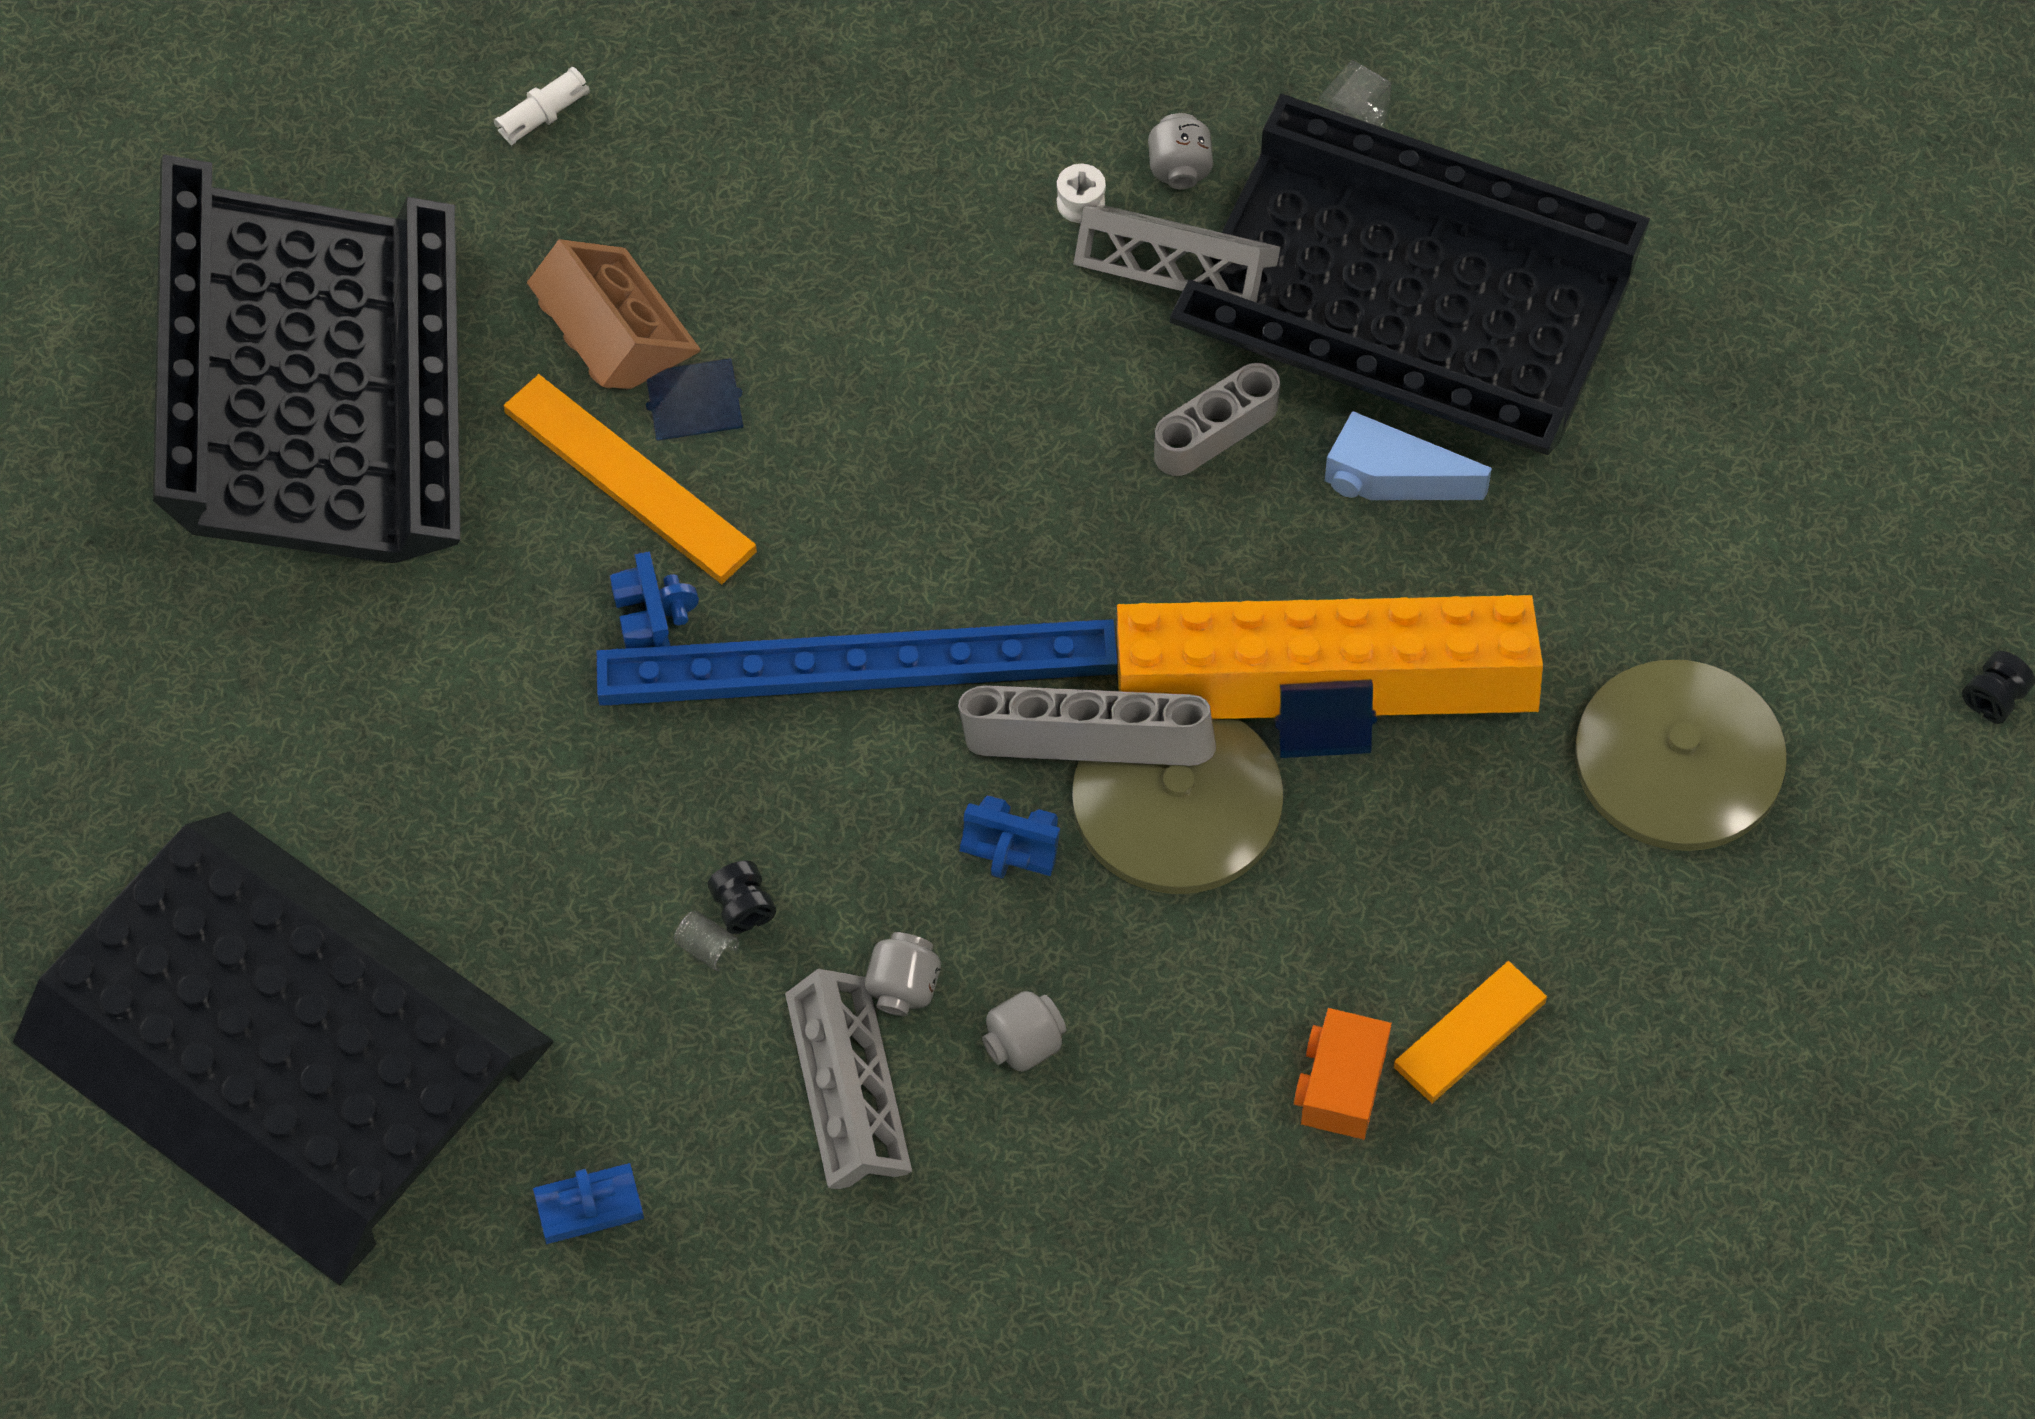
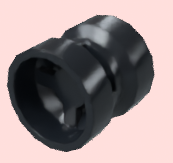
(2002, 682)
(742, 899)

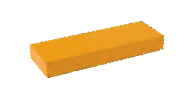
(1470, 1032)

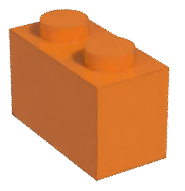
(1344, 1074)

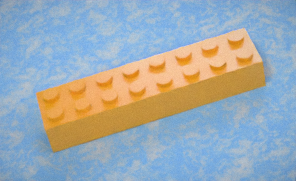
(1417, 651)

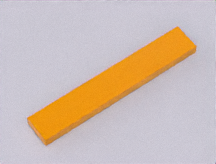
(630, 479)

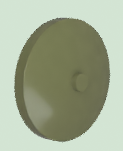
(1680, 755)
(1181, 823)

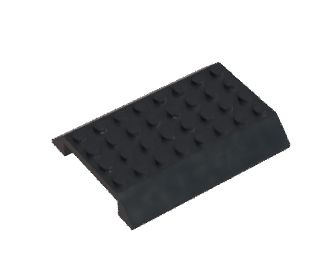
(1421, 275)
(306, 371)
(273, 1037)

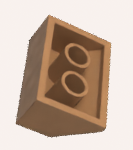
(610, 313)

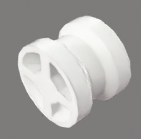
(1090, 188)

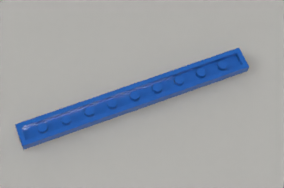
(856, 662)

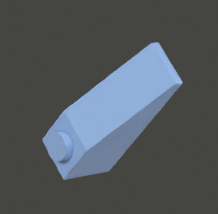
(1394, 465)

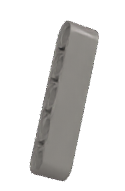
(1087, 725)

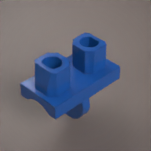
(641, 586)
(1010, 839)
(588, 1203)

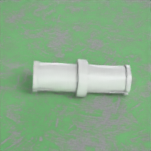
(542, 106)

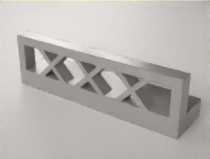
(1174, 235)
(835, 1078)

